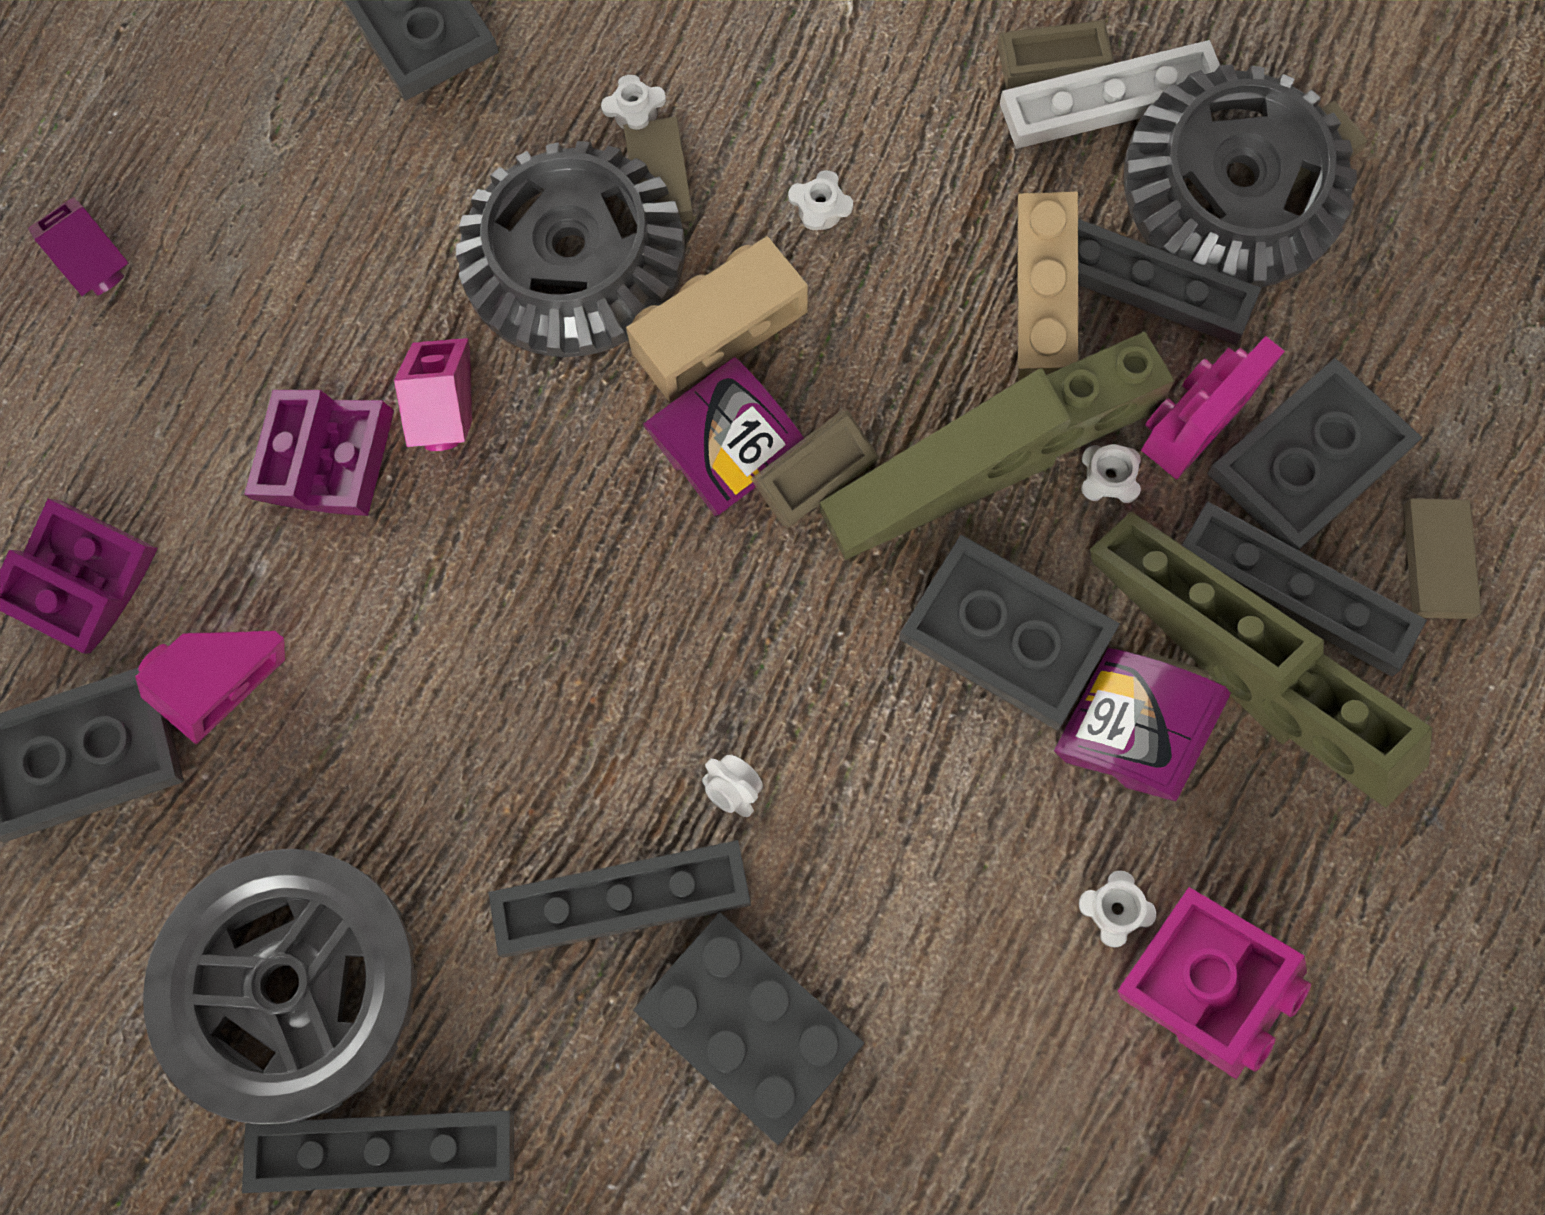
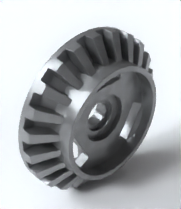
(1255, 234)
(619, 273)
(204, 979)

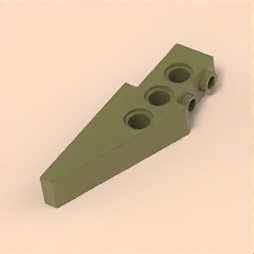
(1000, 443)
(1267, 661)

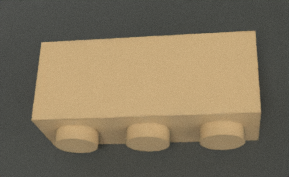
(1047, 281)
(717, 317)

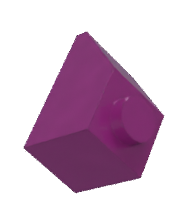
(79, 248)

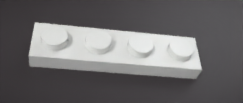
(1099, 95)

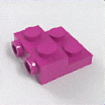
(1212, 401)
(1217, 983)

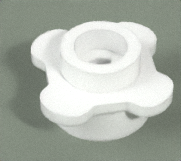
(633, 103)
(820, 214)
(1113, 457)
(732, 784)
(1135, 914)

